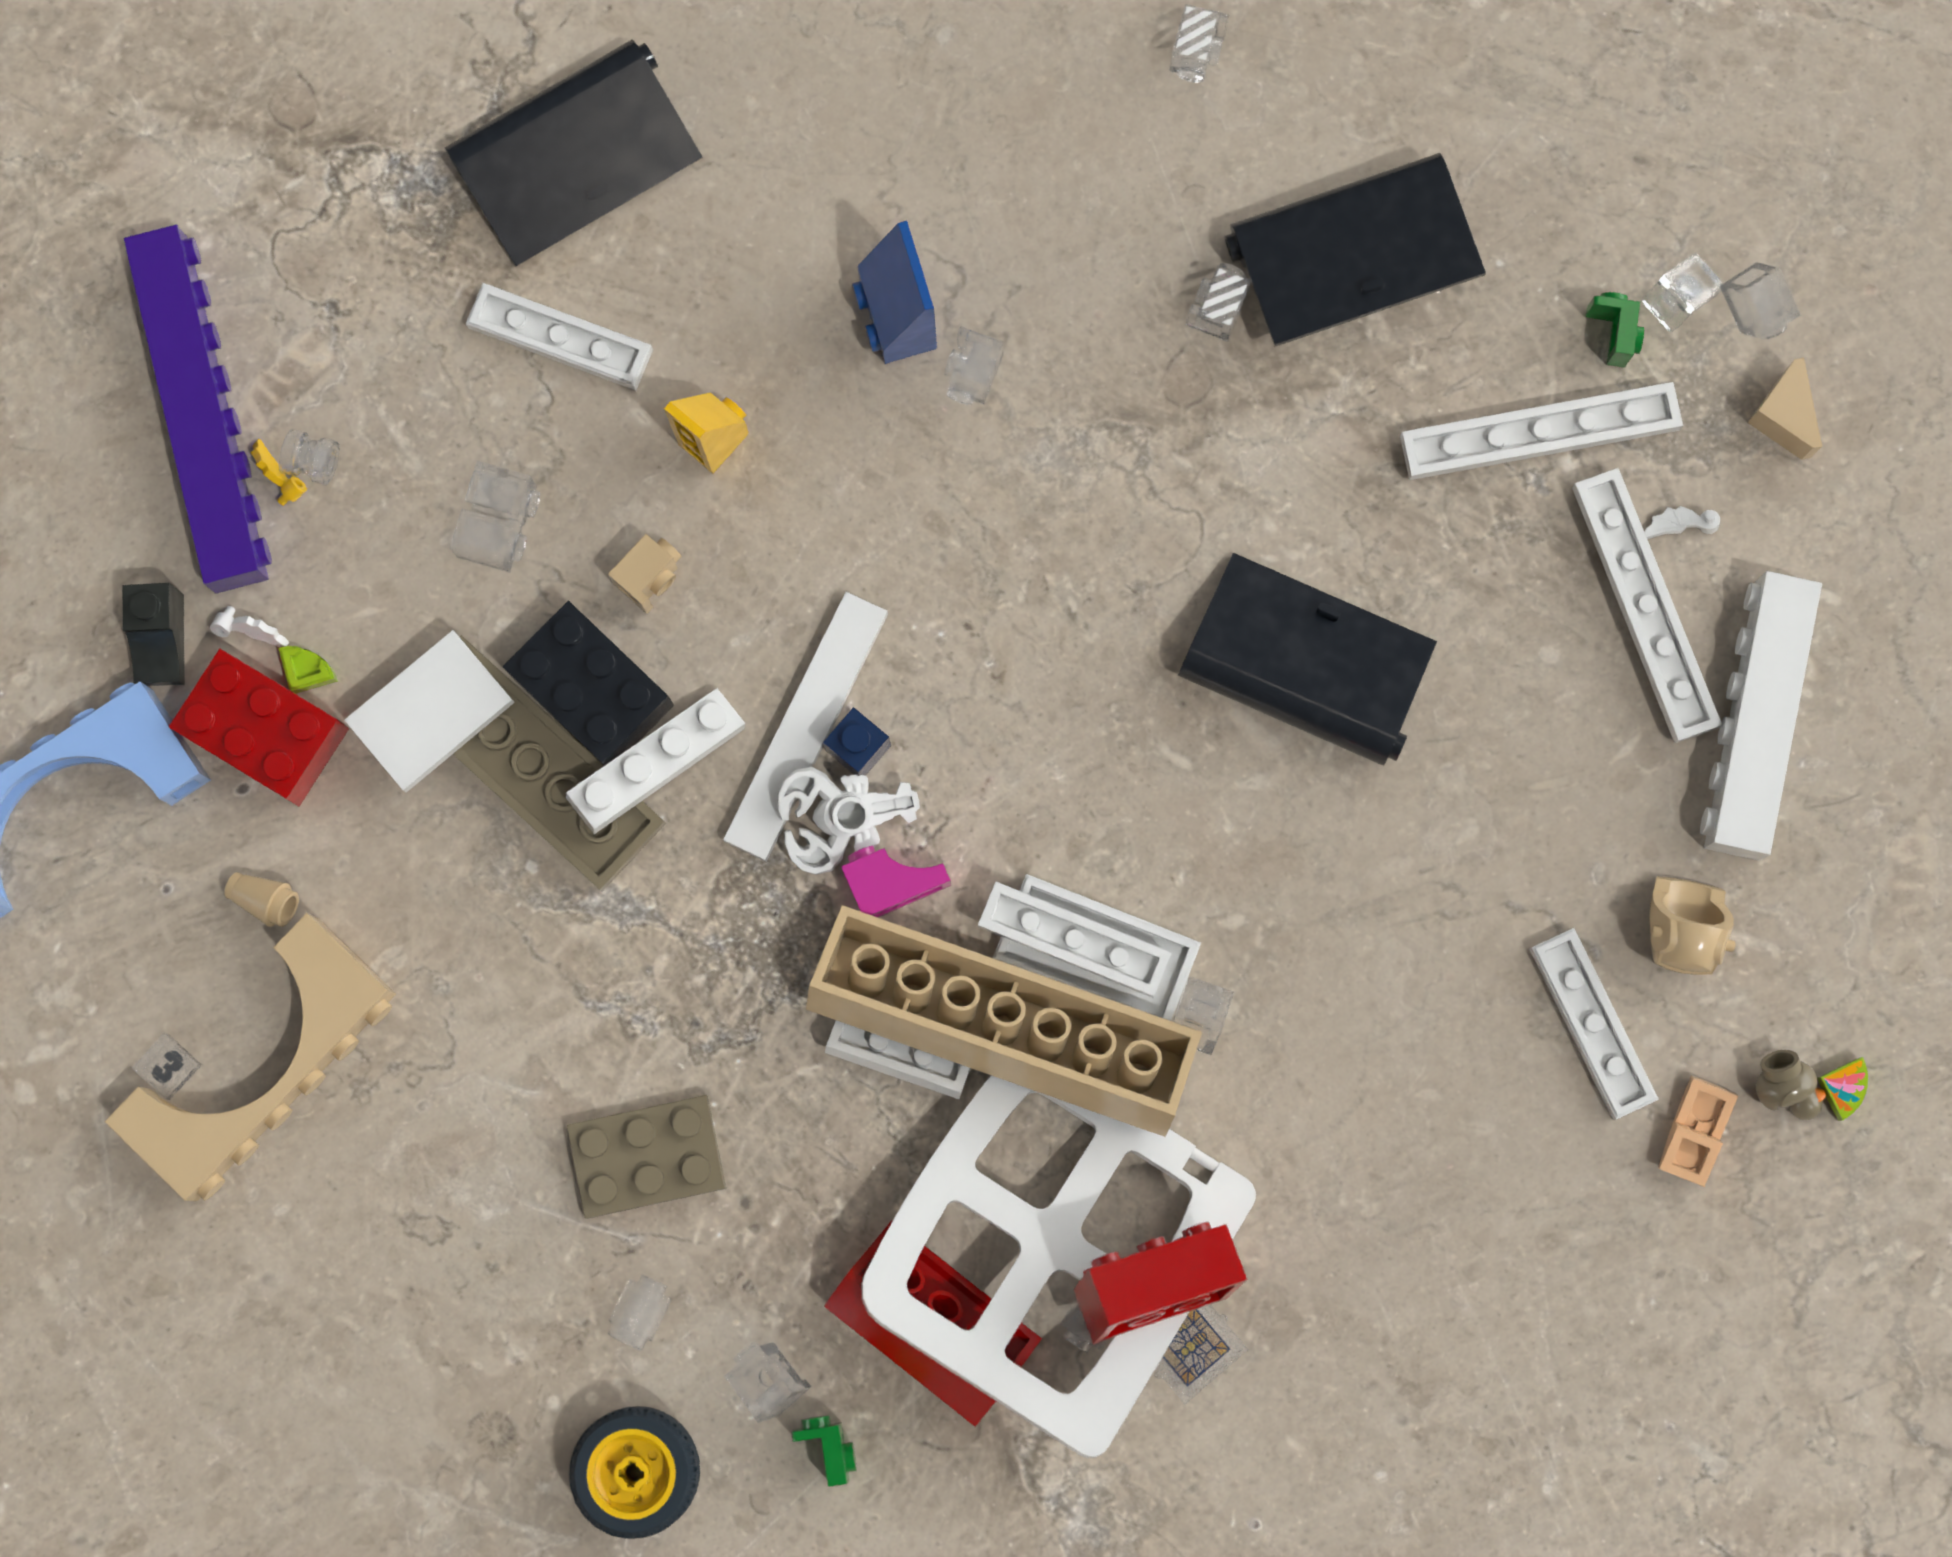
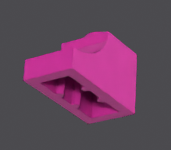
(886, 885)

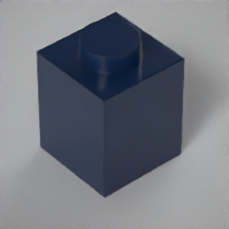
(857, 743)

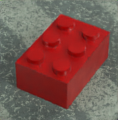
(259, 727)
(1159, 1281)

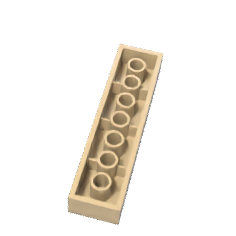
(1003, 1020)

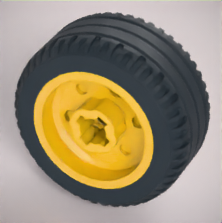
(610, 1495)

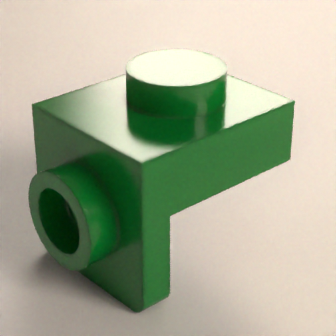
(1625, 335)
(838, 1456)

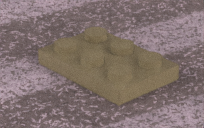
(646, 1156)

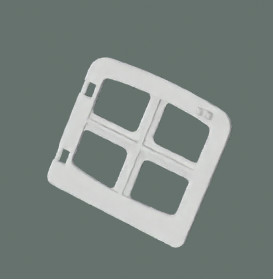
(1048, 1243)

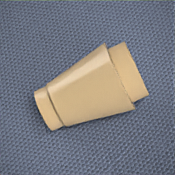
(263, 898)

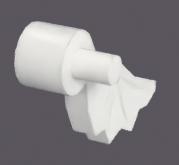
(1677, 520)
(256, 629)

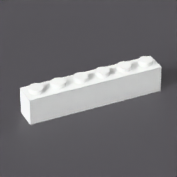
(1761, 715)

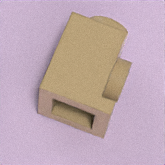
(646, 571)

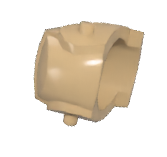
(1689, 926)

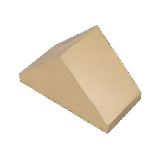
(1789, 413)

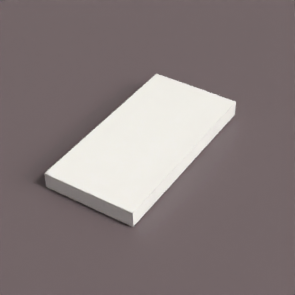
(1174, 977)

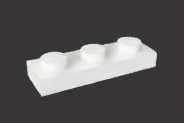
(896, 1059)

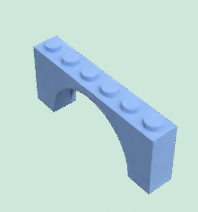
(124, 733)

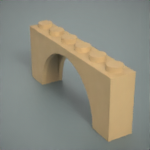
(337, 1004)

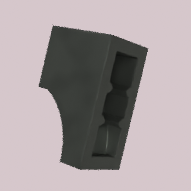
(155, 632)

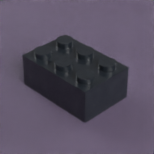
(588, 684)

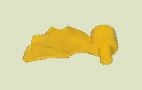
(291, 488)

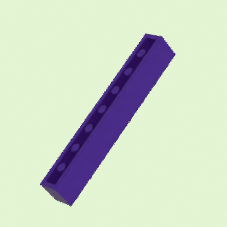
(197, 409)

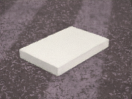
(429, 711)

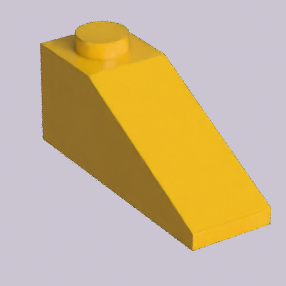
(707, 427)

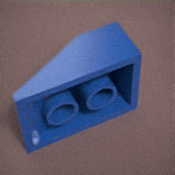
(896, 298)

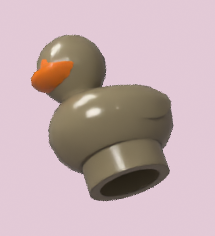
(1789, 1083)

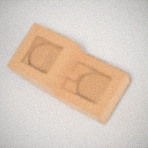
(1697, 1131)

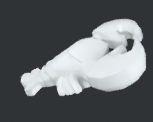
(838, 815)

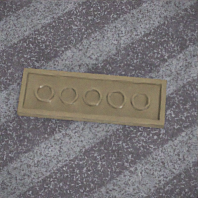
(531, 768)

